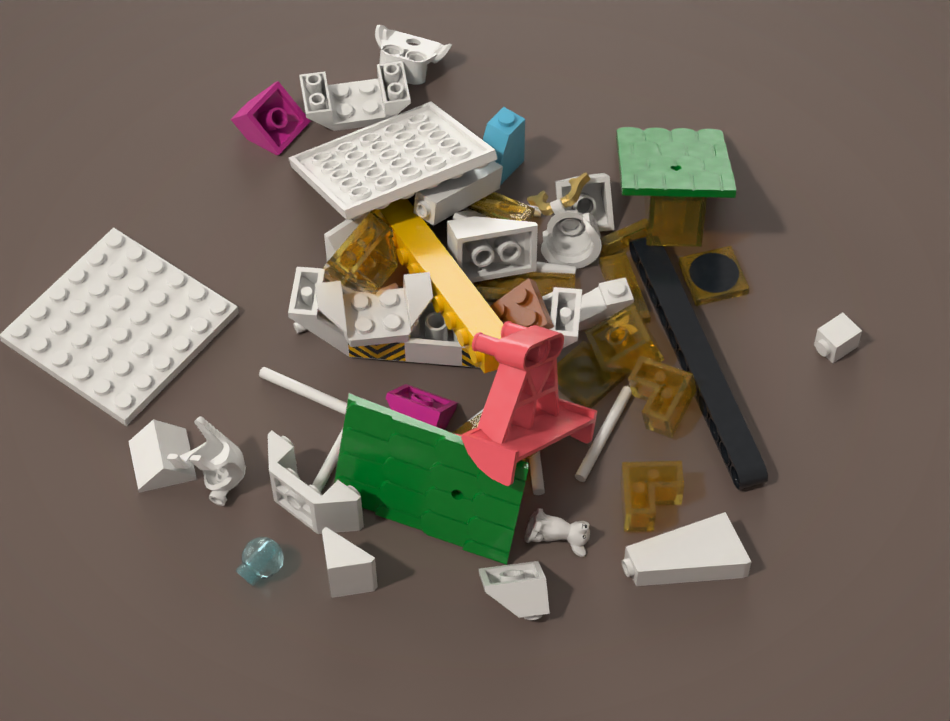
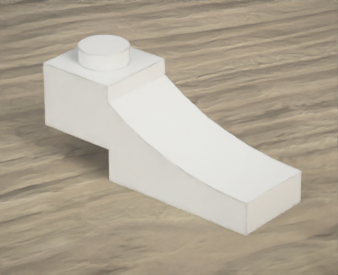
(604, 301)

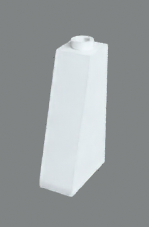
(456, 194)
(689, 554)

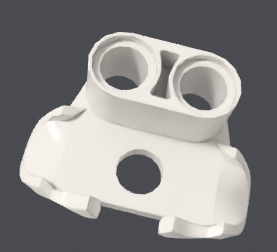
(395, 48)

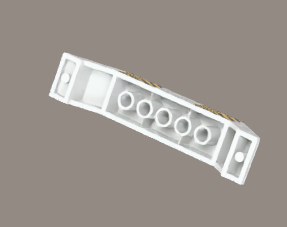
(430, 338)

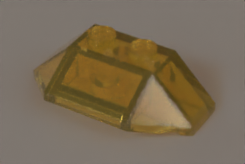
(365, 257)

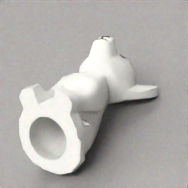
(552, 528)

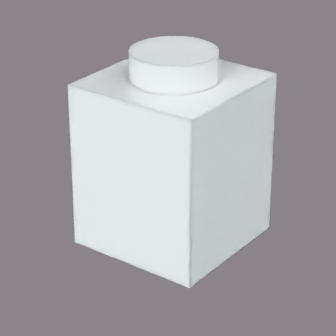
(837, 338)

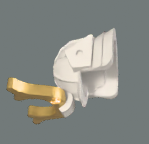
(570, 235)

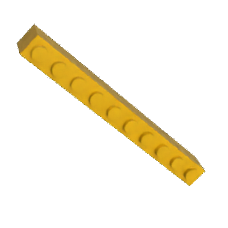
(453, 292)

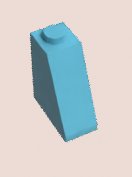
(507, 136)

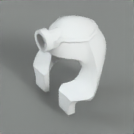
(217, 458)

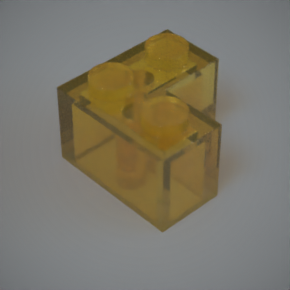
(666, 393)
(645, 487)

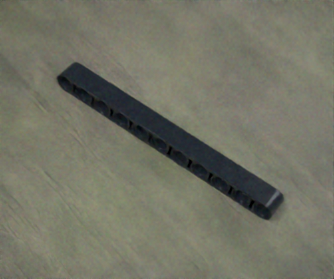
(697, 357)

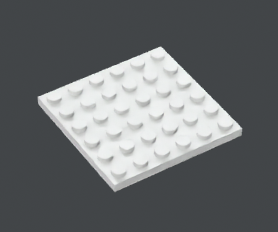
(391, 160)
(119, 325)

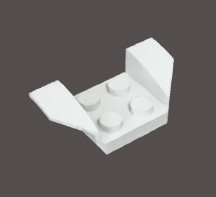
(378, 316)

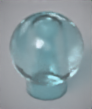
(260, 560)

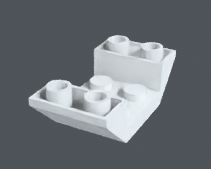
(356, 102)
(336, 509)

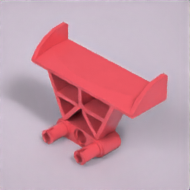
(523, 403)

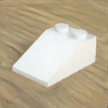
(492, 247)

